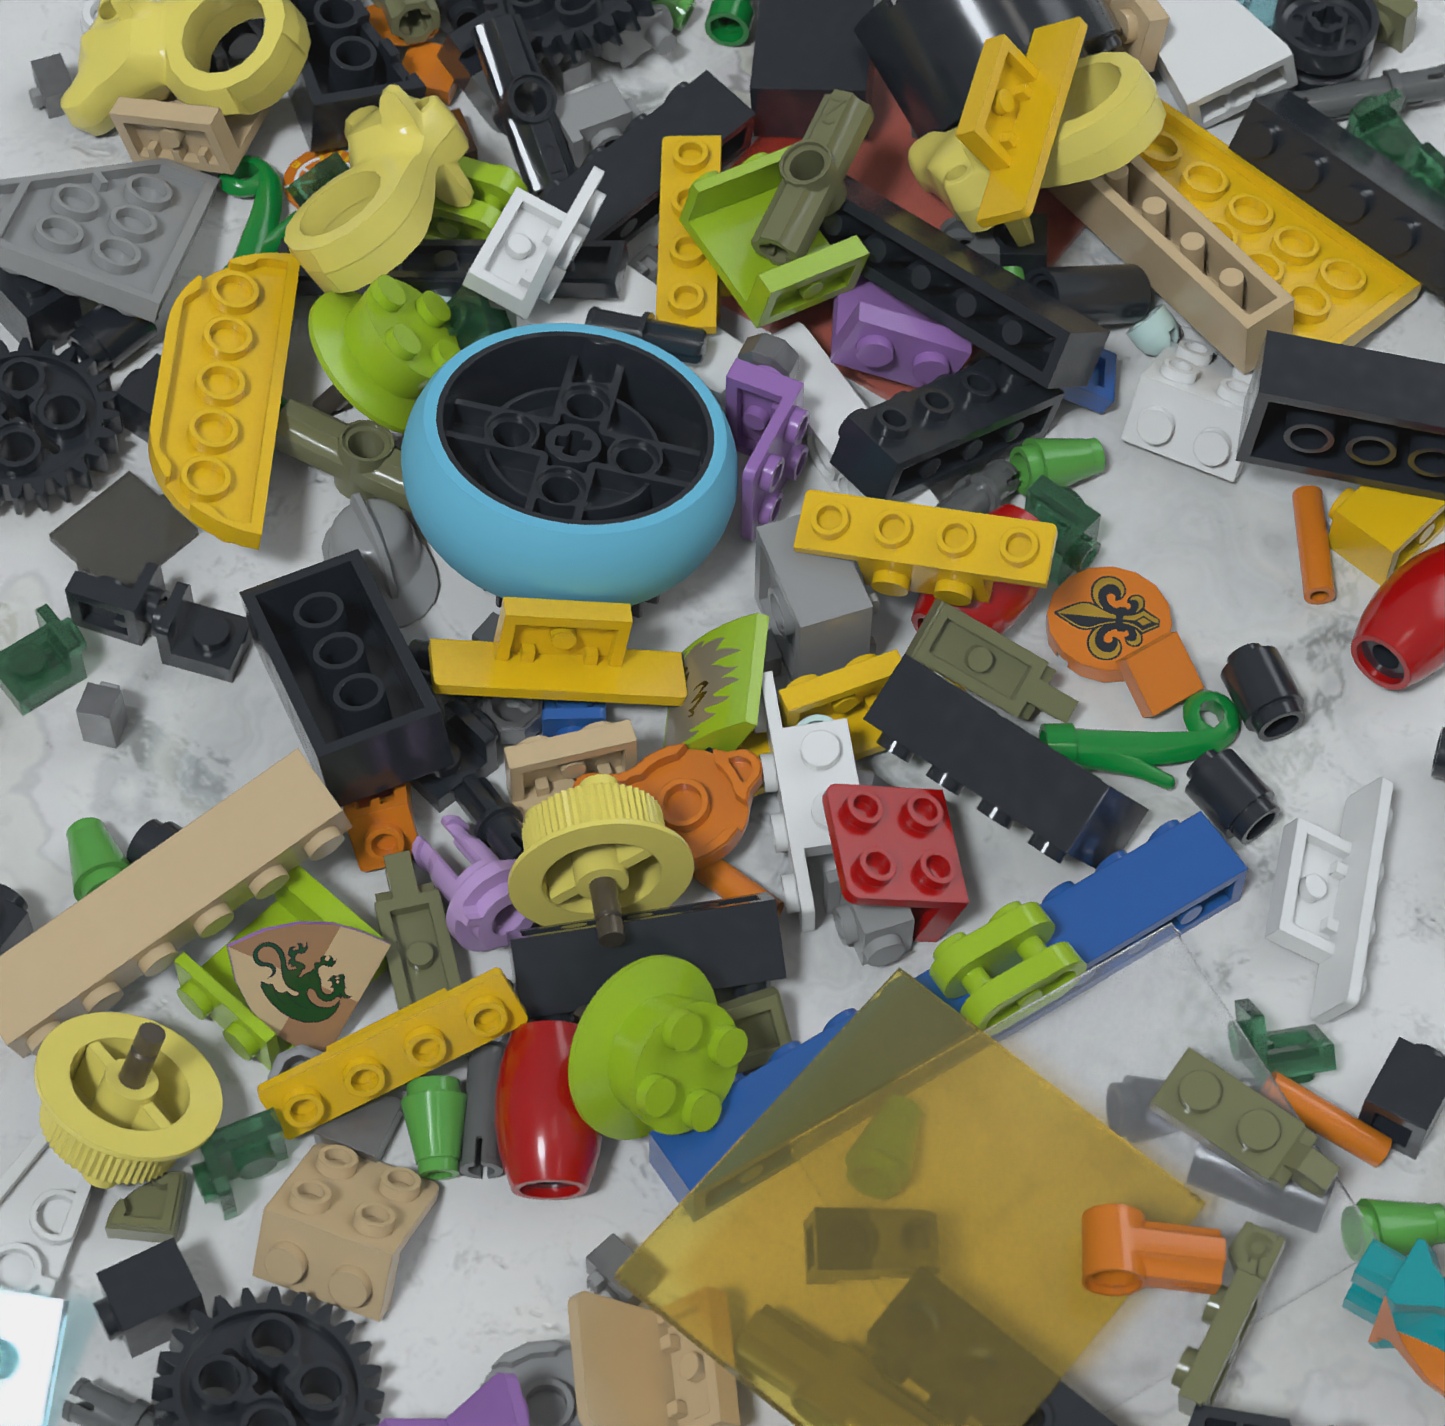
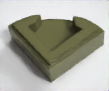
(150, 1211)

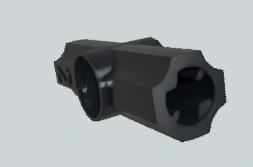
(513, 71)

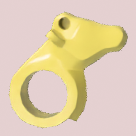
(167, 48)
(1103, 126)
(384, 203)

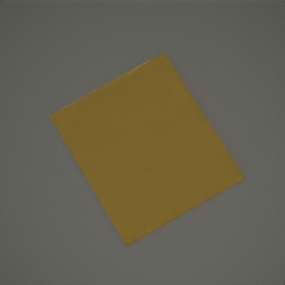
(901, 1230)

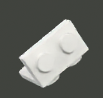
(533, 247)
(1190, 409)

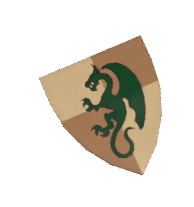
(305, 977)

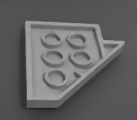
(105, 230)

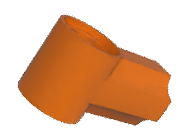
(1128, 1253)

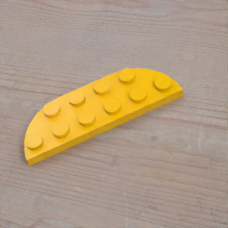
(223, 394)

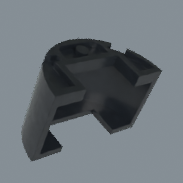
(933, 46)

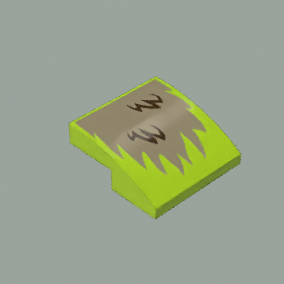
(722, 686)

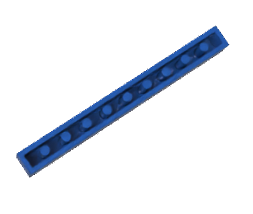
(1174, 877)

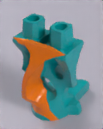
(1405, 1306)

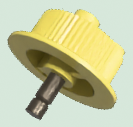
(598, 857)
(123, 1097)

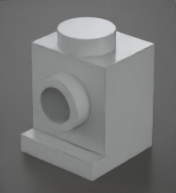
(593, 118)
(876, 932)

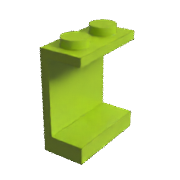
(722, 220)
(212, 987)

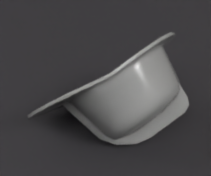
(391, 552)

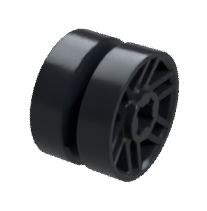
(1328, 39)

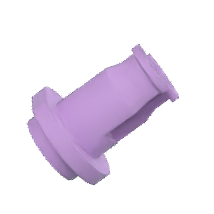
(479, 896)

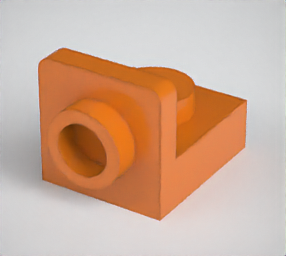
(381, 826)

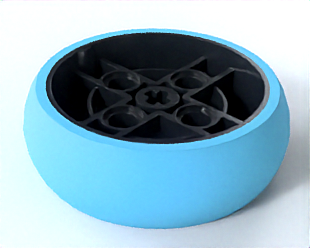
(569, 465)

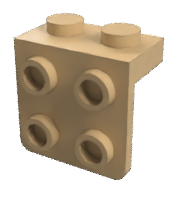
(552, 764)
(342, 1228)
(643, 1370)

